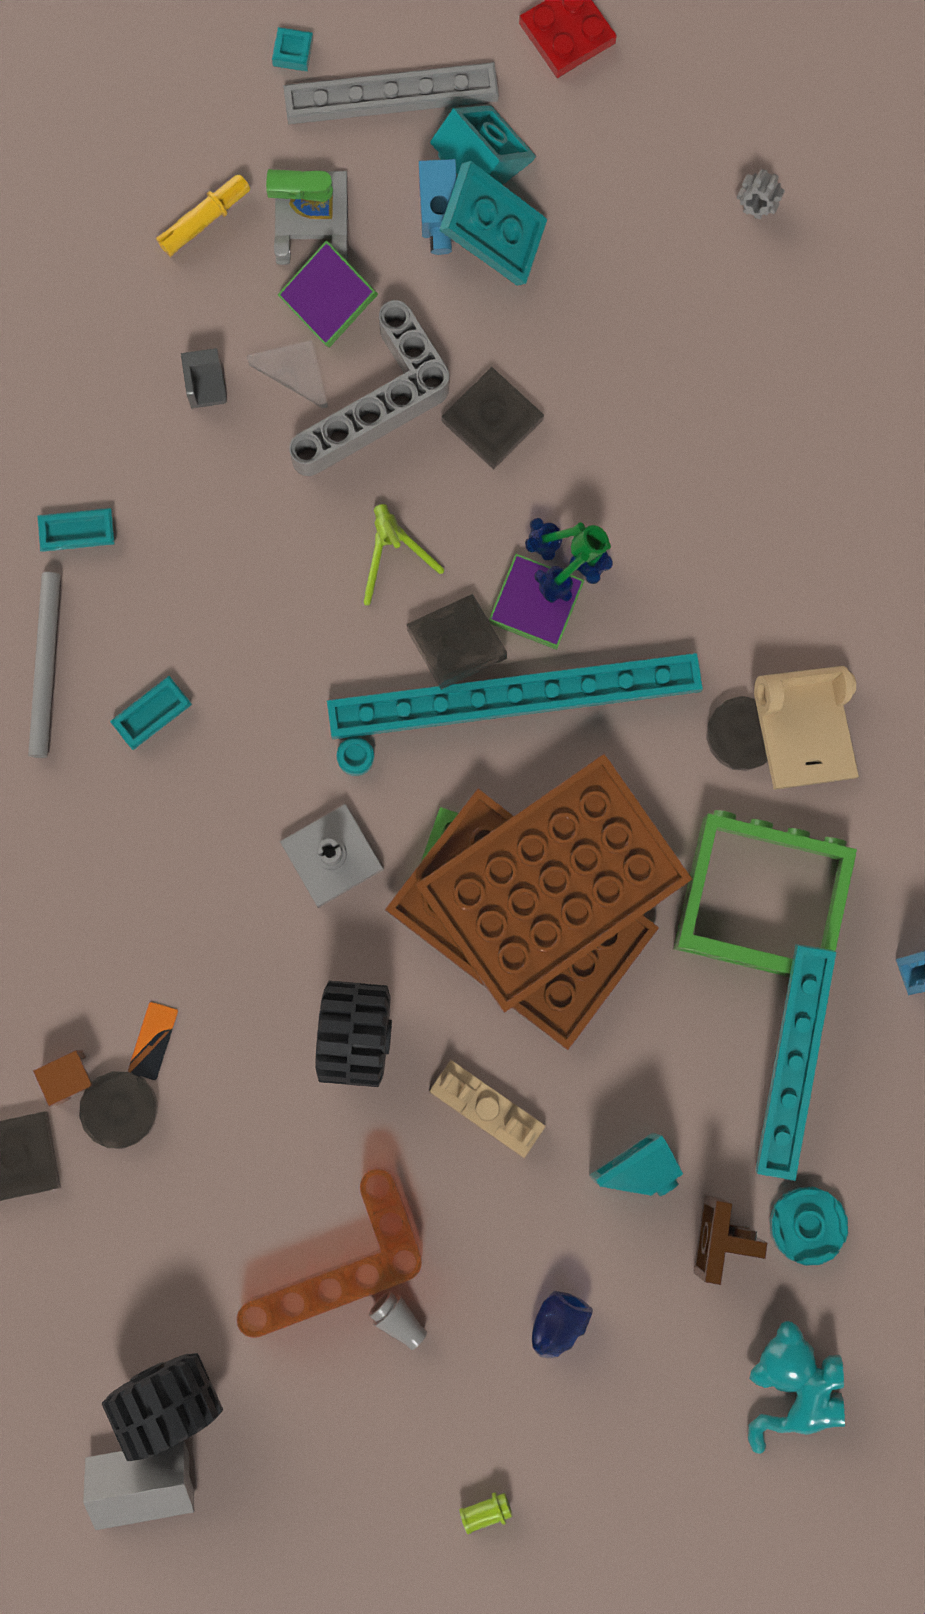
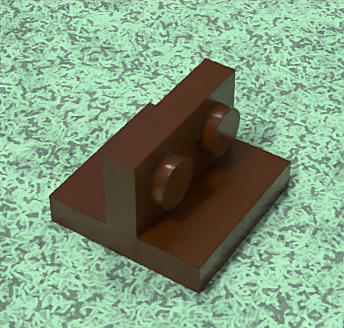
(719, 1237)

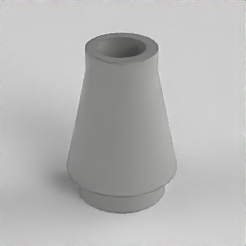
(396, 1319)

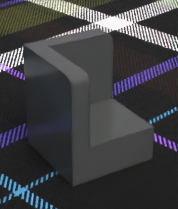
(203, 378)

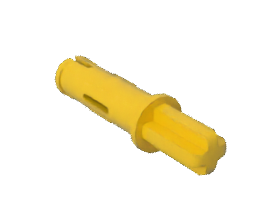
(203, 215)

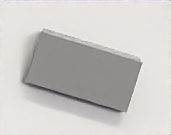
(138, 1490)

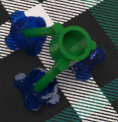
(588, 551)

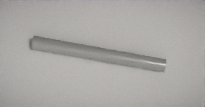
(44, 665)

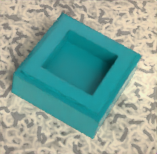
(292, 49)

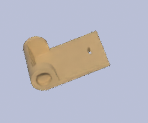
(806, 723)

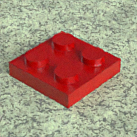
(567, 32)

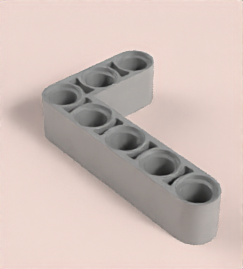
(380, 401)

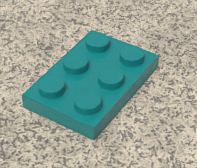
(493, 223)

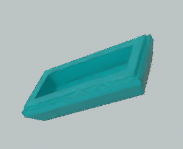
(75, 530)
(151, 713)

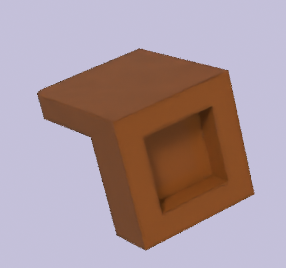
(63, 1078)

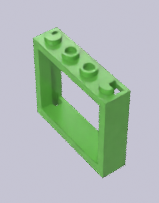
(761, 831)

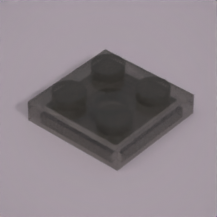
(456, 641)

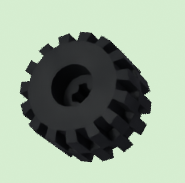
(353, 1033)
(162, 1407)

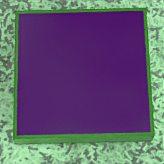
(328, 294)
(526, 611)

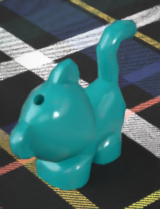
(790, 1367)

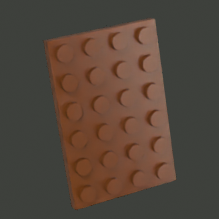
(553, 882)
(565, 1002)

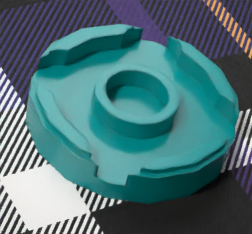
(808, 1225)

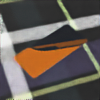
(152, 1041)

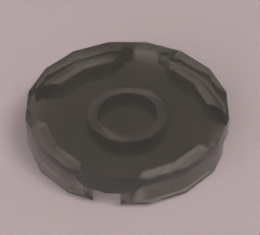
(736, 735)
(118, 1109)

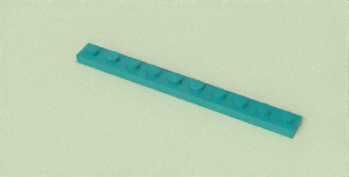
(514, 696)

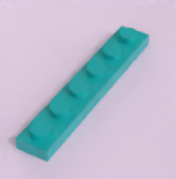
(795, 1062)

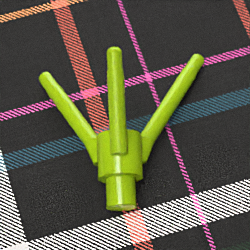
(390, 533)

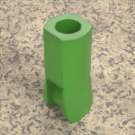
(299, 185)

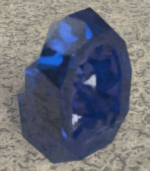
(559, 1324)

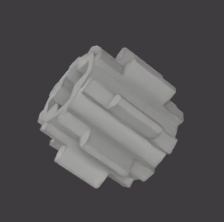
(760, 194)

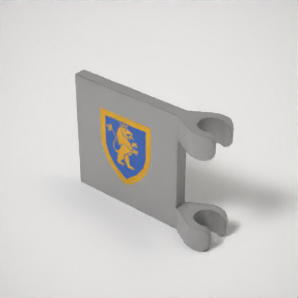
(312, 220)

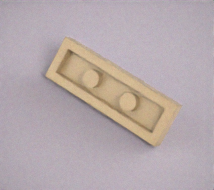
(487, 1108)

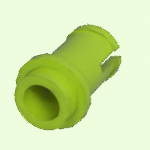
(486, 1513)

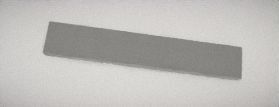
(391, 93)

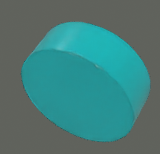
(355, 756)

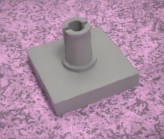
(331, 855)

